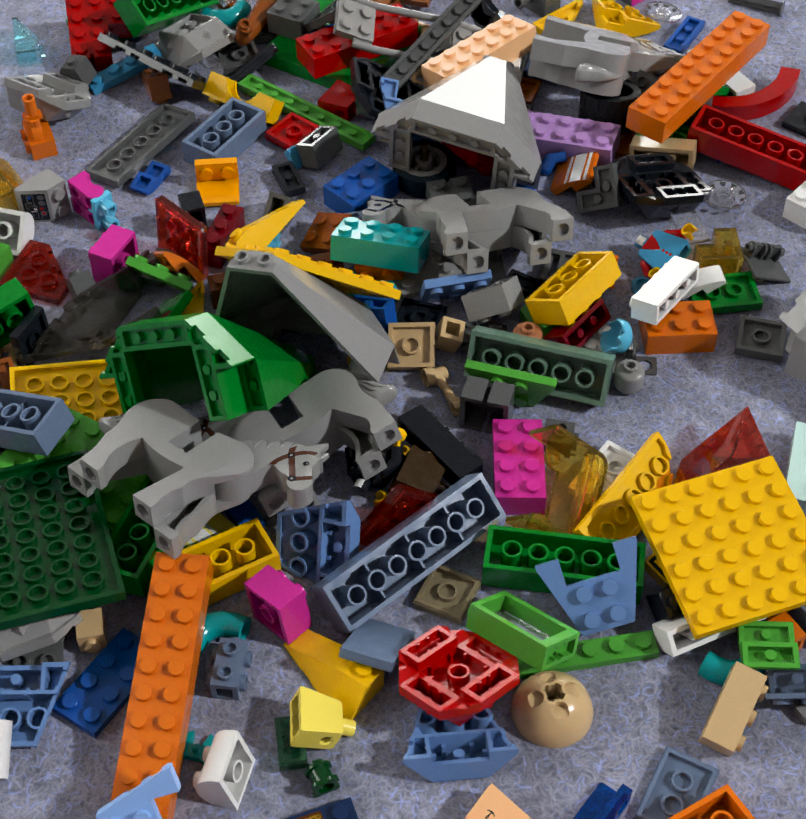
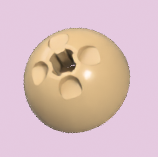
(556, 720)

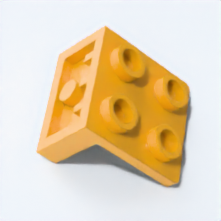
(218, 181)

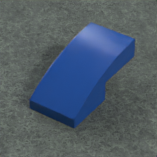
(151, 179)

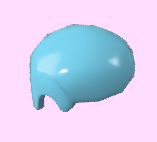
(618, 338)

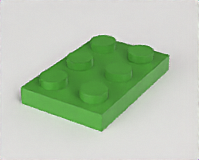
(159, 273)

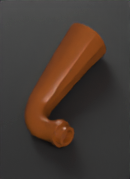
(255, 23)

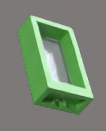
(522, 630)

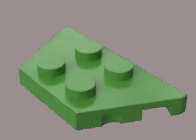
(529, 387)

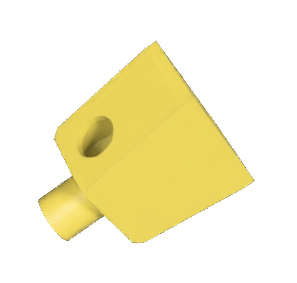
(317, 720)

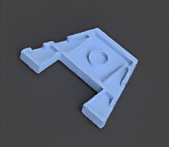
(140, 801)

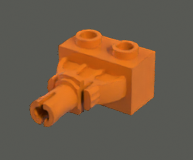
(36, 131)

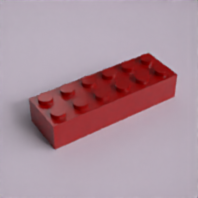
(328, 53)
(749, 147)

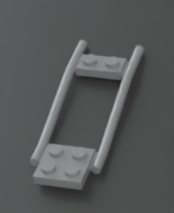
(357, 23)

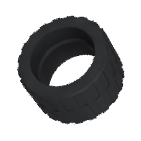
(609, 108)

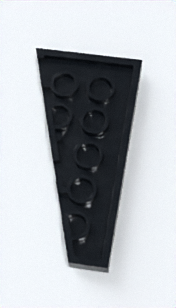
(159, 63)

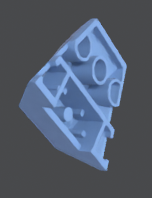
(317, 538)
(29, 697)
(456, 752)

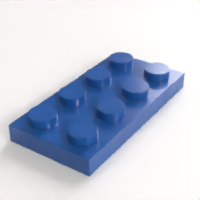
(102, 686)

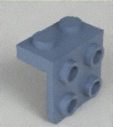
(787, 685)

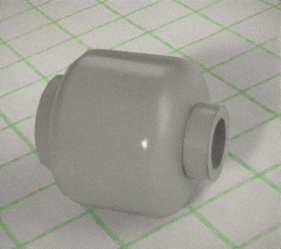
(628, 376)

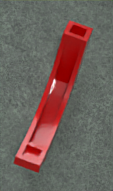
(763, 101)

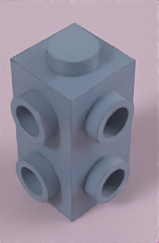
(229, 669)

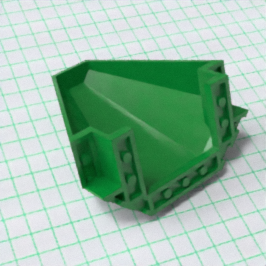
(204, 359)

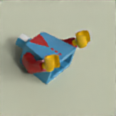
(662, 247)

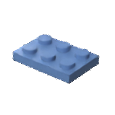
(453, 286)

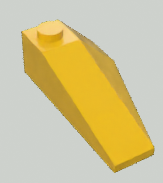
(266, 228)
(334, 676)

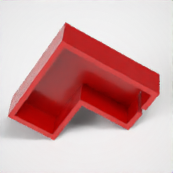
(86, 22)

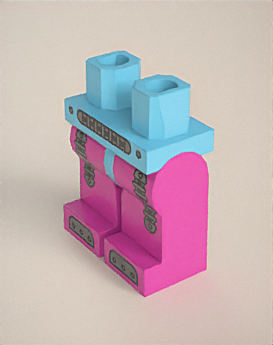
(92, 201)

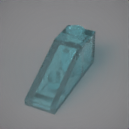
(26, 45)

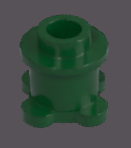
(321, 777)

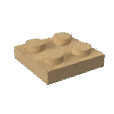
(413, 345)

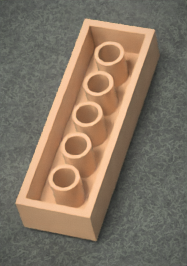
(503, 39)

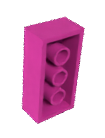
(518, 466)

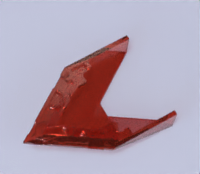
(728, 447)

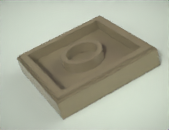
(447, 594)

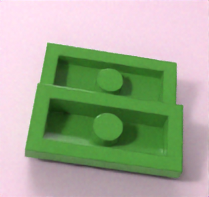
(768, 645)

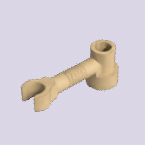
(438, 376)

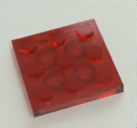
(182, 234)

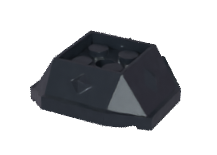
(366, 87)
(661, 185)

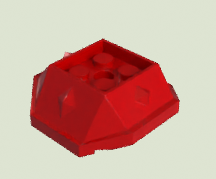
(455, 673)

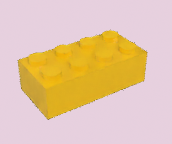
(573, 288)
(236, 557)

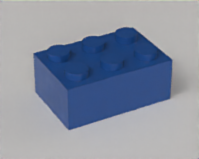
(355, 186)

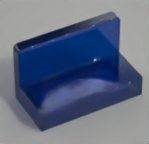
(605, 803)

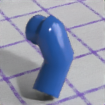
(550, 160)

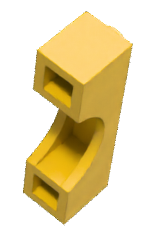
(222, 89)

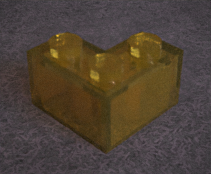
(722, 251)

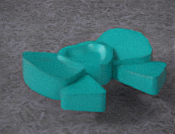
(195, 751)

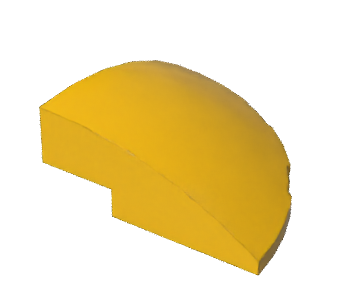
(625, 20)

